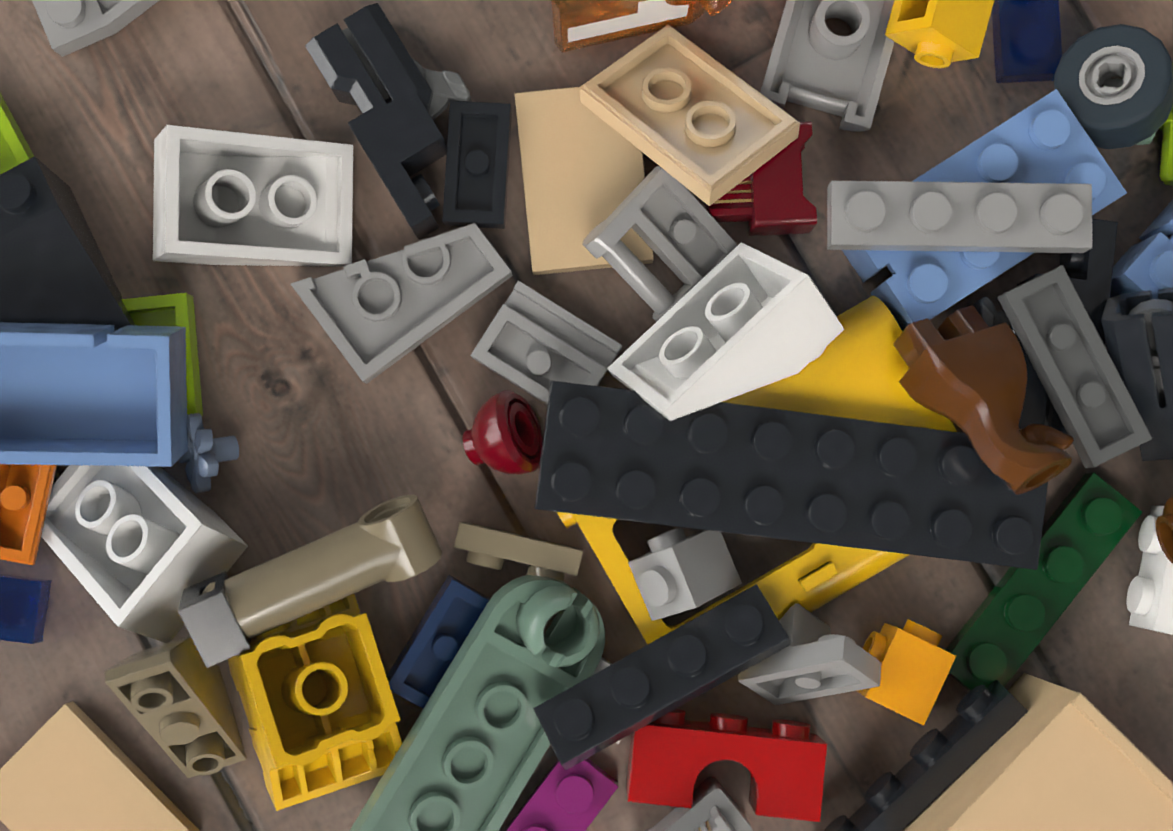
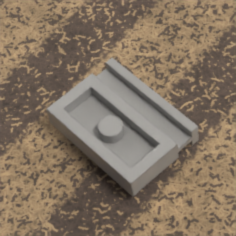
(541, 343)

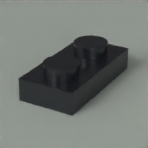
(477, 164)

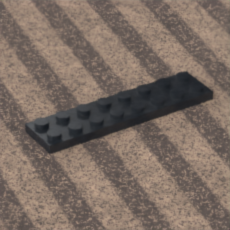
(783, 477)

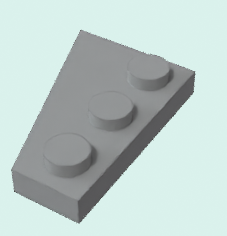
(398, 301)

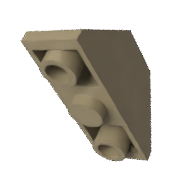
(180, 705)

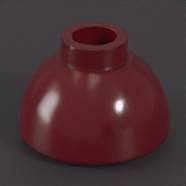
(505, 435)

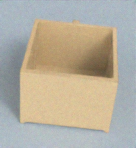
(1055, 773)

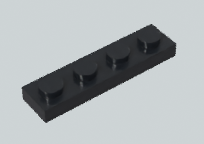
(661, 676)
(936, 761)

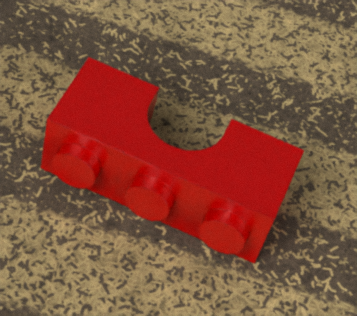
(782, 762)

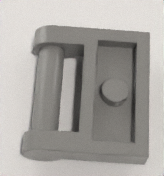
(673, 227)

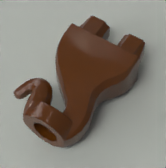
(981, 387)

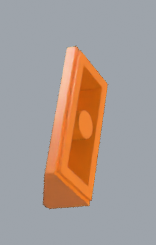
(23, 509)

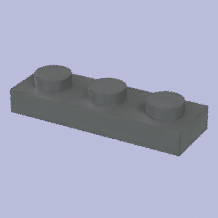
(1074, 368)

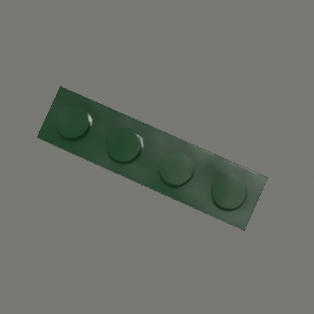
(1031, 600)

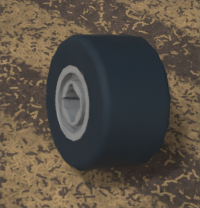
(1124, 108)

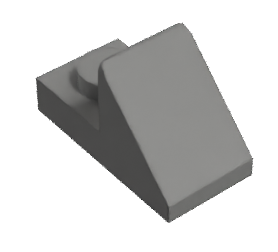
(812, 664)

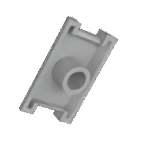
(827, 69)

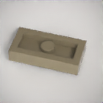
(492, 546)

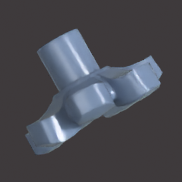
(205, 453)

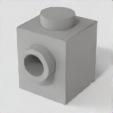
(683, 571)

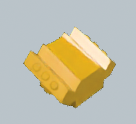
(317, 704)

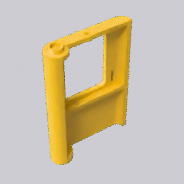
(849, 380)

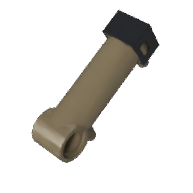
(385, 544)

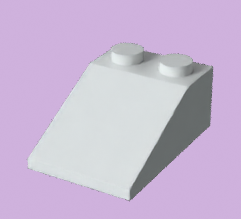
(251, 199)
(729, 336)
(136, 542)

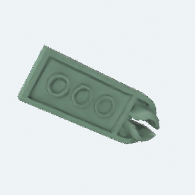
(479, 726)

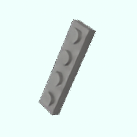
(959, 216)

